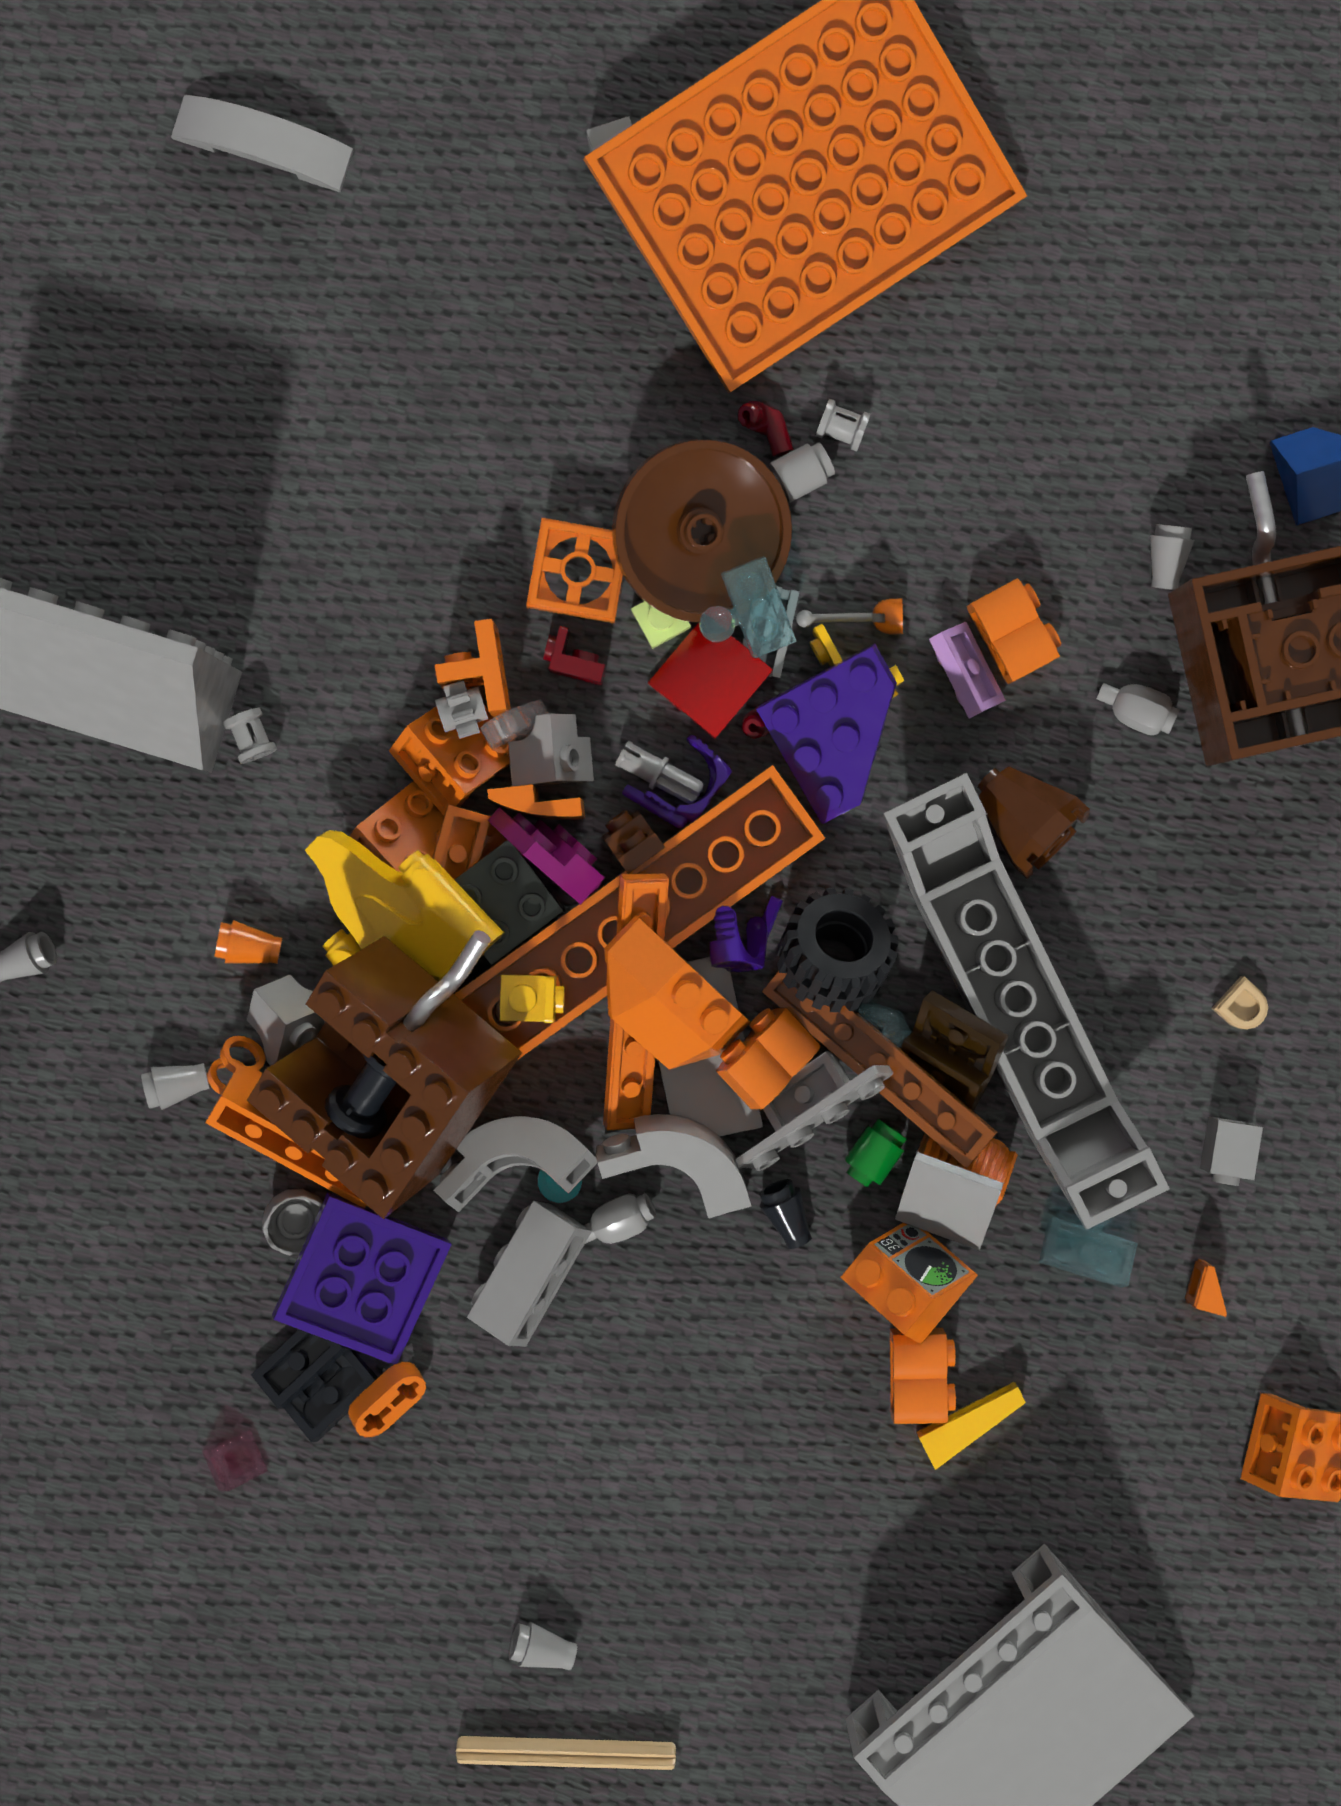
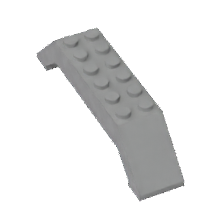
(1013, 986)

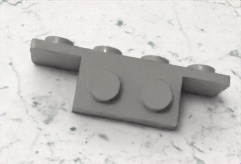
(811, 1097)

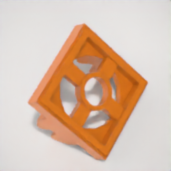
(540, 595)

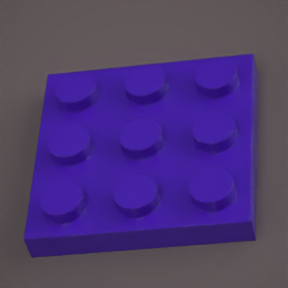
(361, 1279)

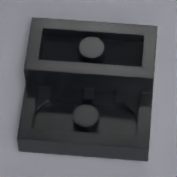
(313, 1381)

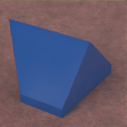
(1310, 472)

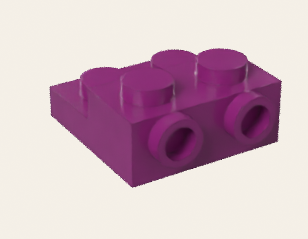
(552, 852)

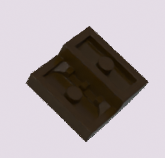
(955, 1047)

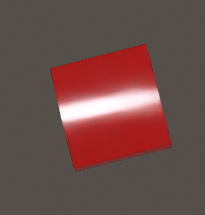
(710, 679)

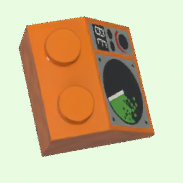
(909, 1279)

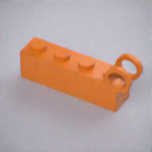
(249, 1126)

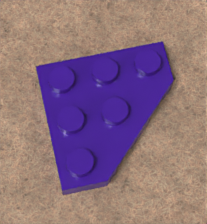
(833, 729)

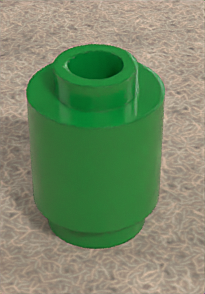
(875, 1153)

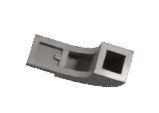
(510, 1144)
(681, 1145)

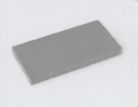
(697, 1089)

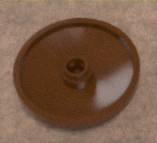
(692, 518)

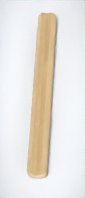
(566, 1752)

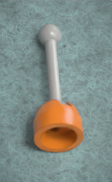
(886, 617)

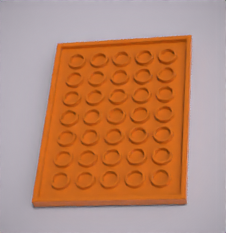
(805, 179)

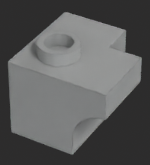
(551, 753)
(282, 1017)

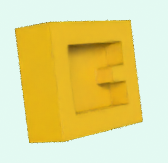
(530, 998)

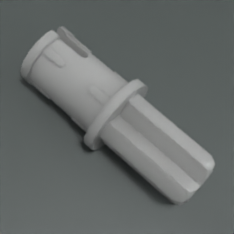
(659, 773)

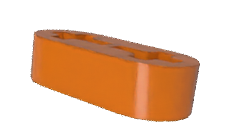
(387, 1399)

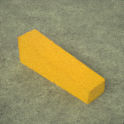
(968, 1424)

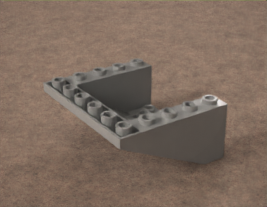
(113, 678)
(1028, 1715)

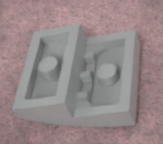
(948, 1201)

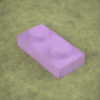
(967, 669)

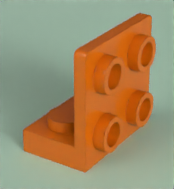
(445, 764)
(401, 827)
(1294, 1451)

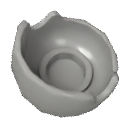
(289, 1220)

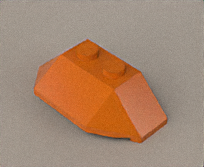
(666, 1000)

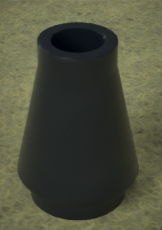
(786, 1211)

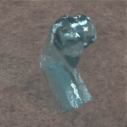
(888, 1020)

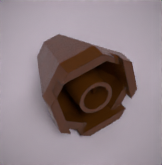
(1029, 816)

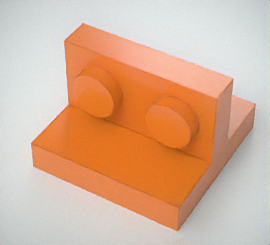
(480, 671)

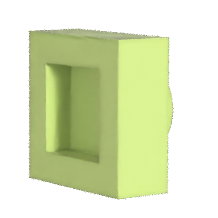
(657, 625)

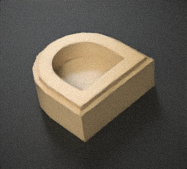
(1242, 1005)

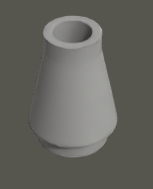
(1169, 555)
(27, 956)
(173, 1084)
(540, 1648)

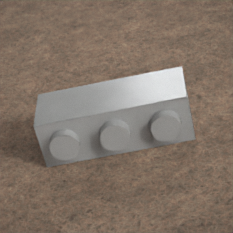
(528, 1273)

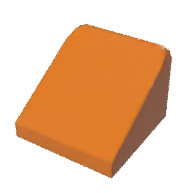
(1204, 1289)

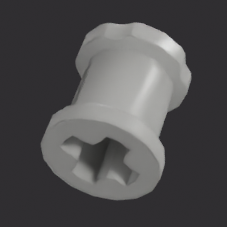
(843, 425)
(250, 735)

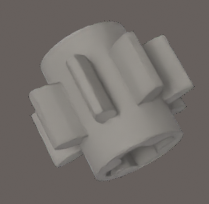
(461, 709)

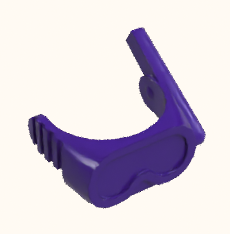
(684, 814)
(729, 950)

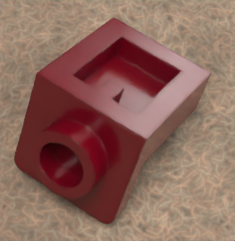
(579, 666)

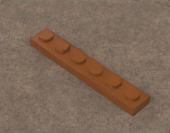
(908, 1089)

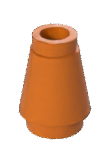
(246, 944)

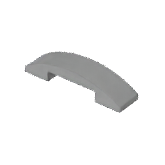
(263, 139)

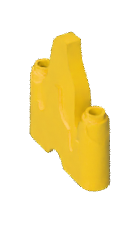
(414, 909)

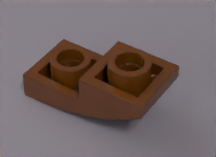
(631, 840)

